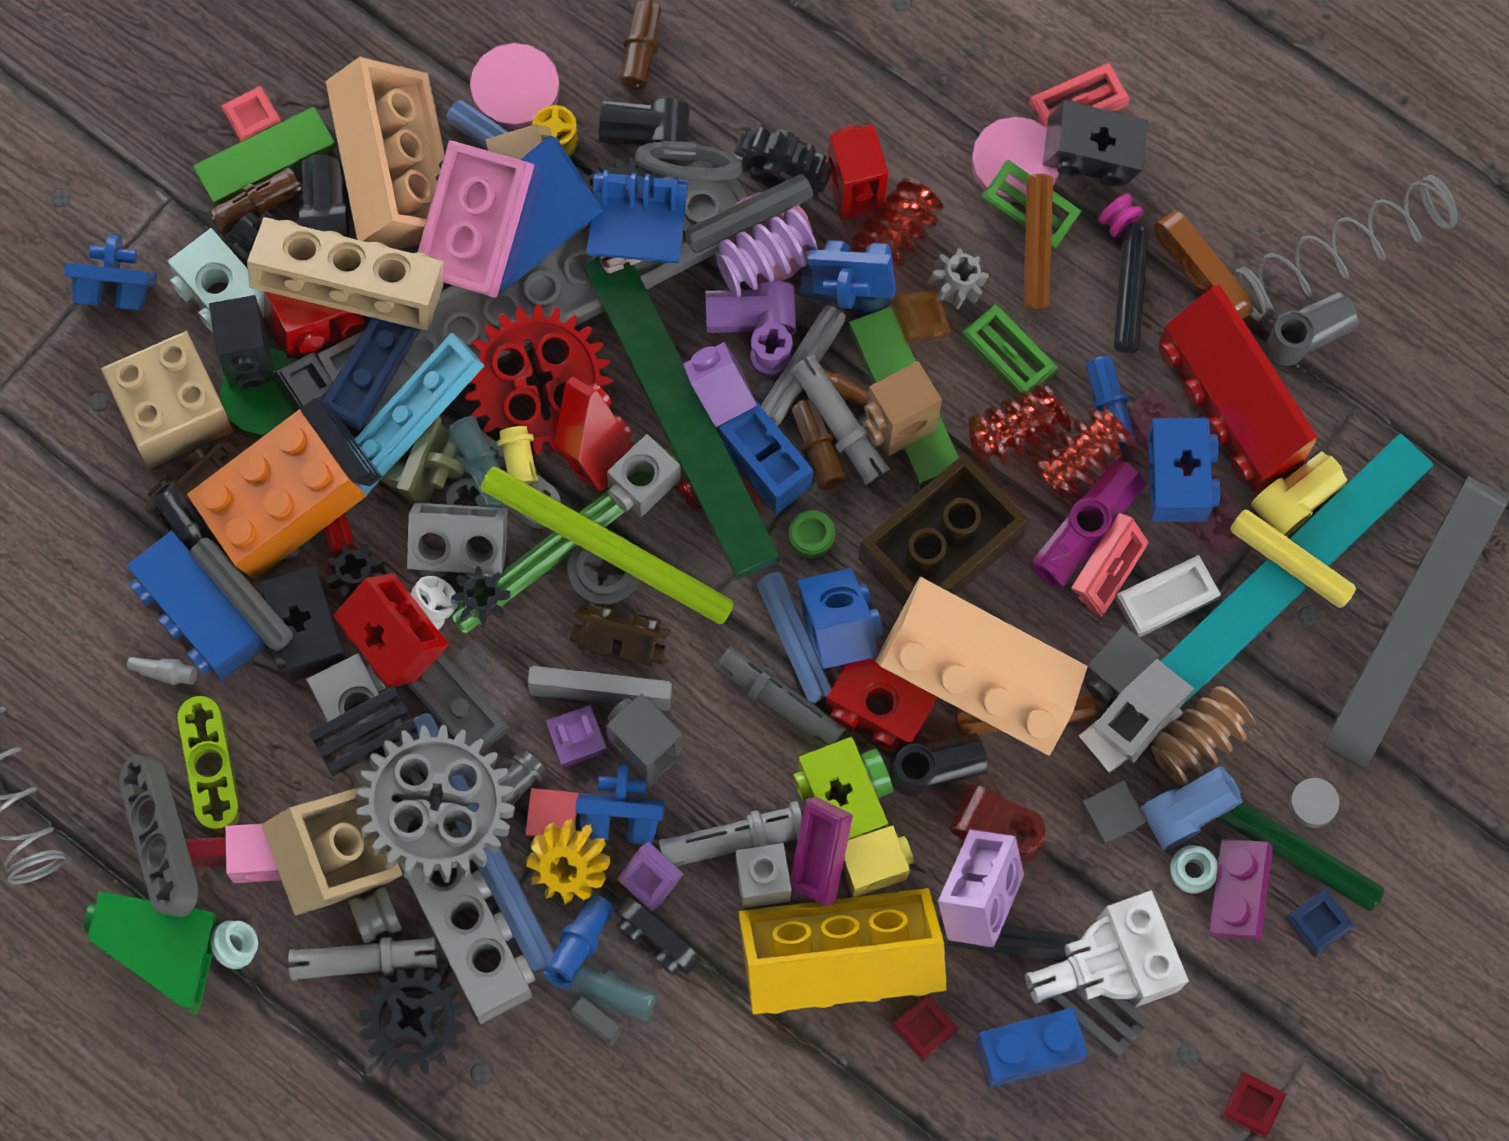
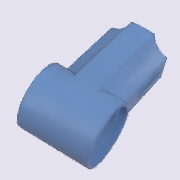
(1181, 813)

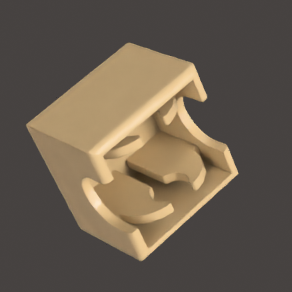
(167, 400)

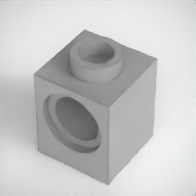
(648, 458)
(762, 875)

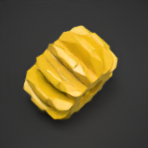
(569, 875)

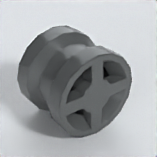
(374, 914)

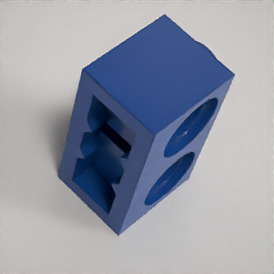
(766, 458)

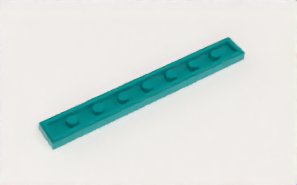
(1272, 588)

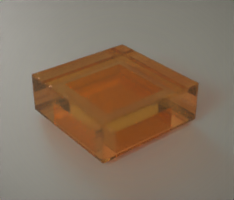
(921, 316)

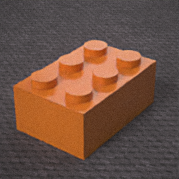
(275, 496)

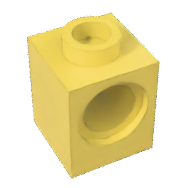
(876, 861)

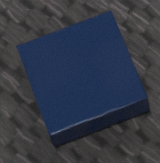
(1319, 922)

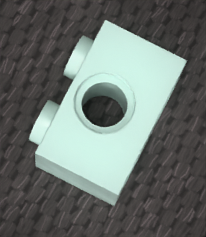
(207, 263)

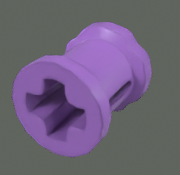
(771, 334)

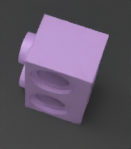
(981, 888)

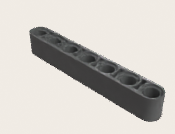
(1416, 622)

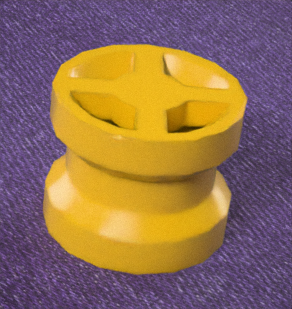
(561, 123)

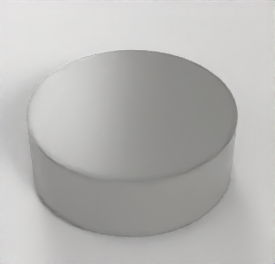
(1314, 802)

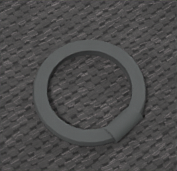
(647, 156)

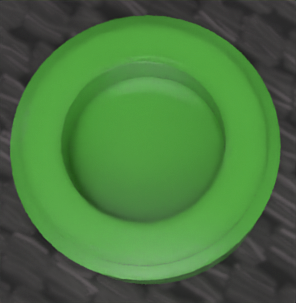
(811, 534)
(877, 772)

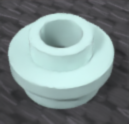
(1201, 857)
(234, 944)

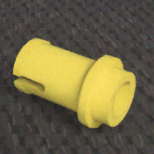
(518, 453)

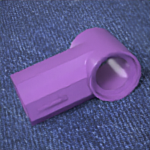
(753, 309)

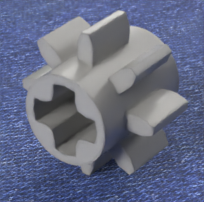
(958, 278)

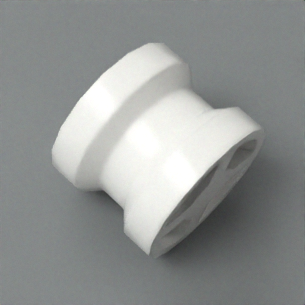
(434, 598)

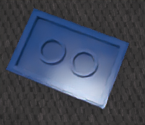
(553, 209)

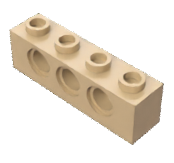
(320, 279)

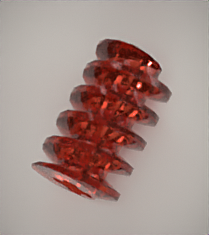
(900, 219)
(1017, 423)
(1084, 450)

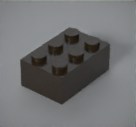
(944, 533)

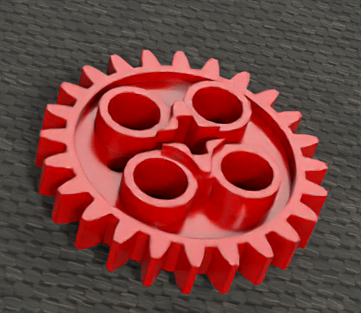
(495, 390)

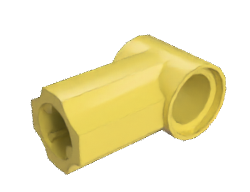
(1291, 501)

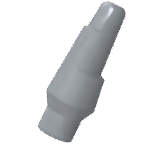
(166, 670)

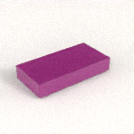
(820, 851)

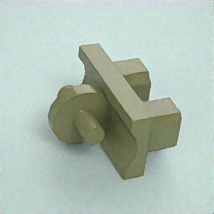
(427, 466)

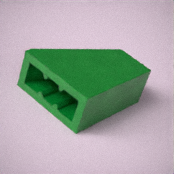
(155, 947)

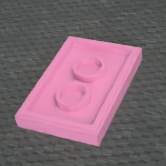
(475, 216)

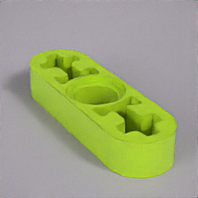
(215, 728)

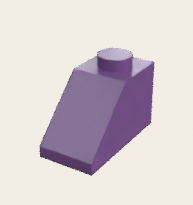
(719, 383)

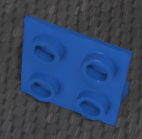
(639, 217)

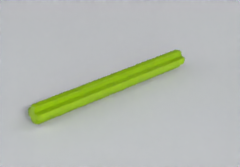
(607, 545)

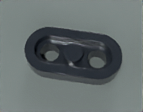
(670, 949)

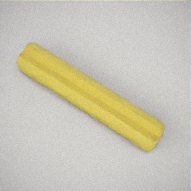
(1293, 558)

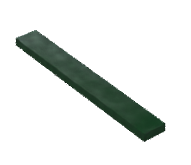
(683, 419)

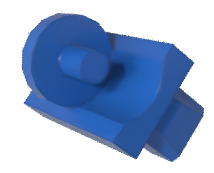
(852, 273)
(88, 279)
(642, 813)

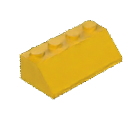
(842, 951)

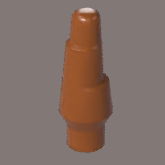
(848, 389)

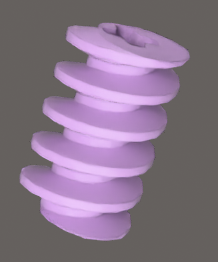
(765, 250)

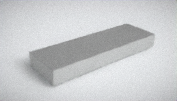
(596, 687)

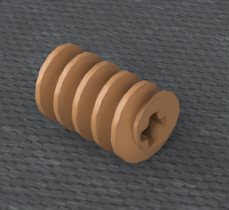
(1200, 733)

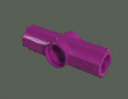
(1073, 545)

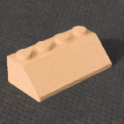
(386, 148)
(983, 666)

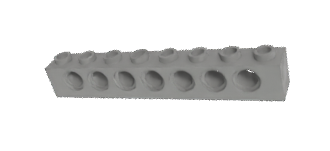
(487, 993)

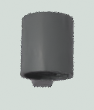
(1312, 328)

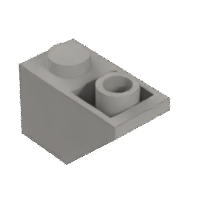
(1143, 710)

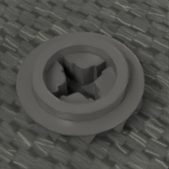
(586, 580)

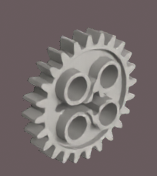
(430, 845)

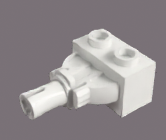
(1124, 953)

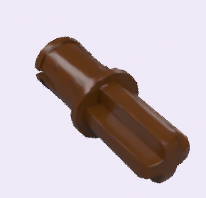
(640, 45)
(818, 445)

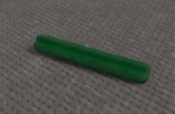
(1305, 856)

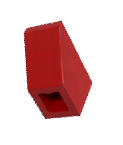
(307, 326)
(589, 433)

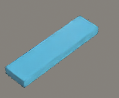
(418, 404)

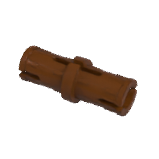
(255, 199)

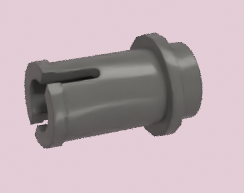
(523, 774)

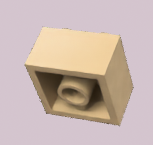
(323, 853)

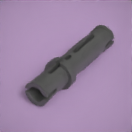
(774, 694)

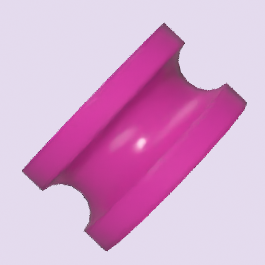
(1120, 214)

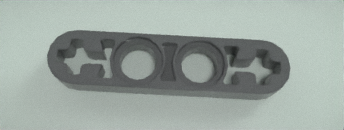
(172, 882)

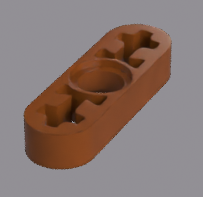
(1199, 260)

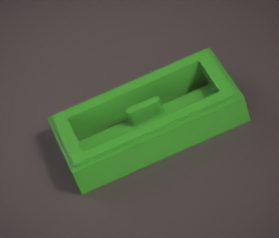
(1015, 215)
(996, 363)

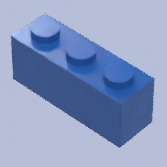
(193, 608)

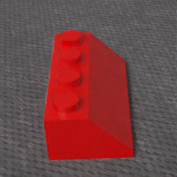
(1237, 390)

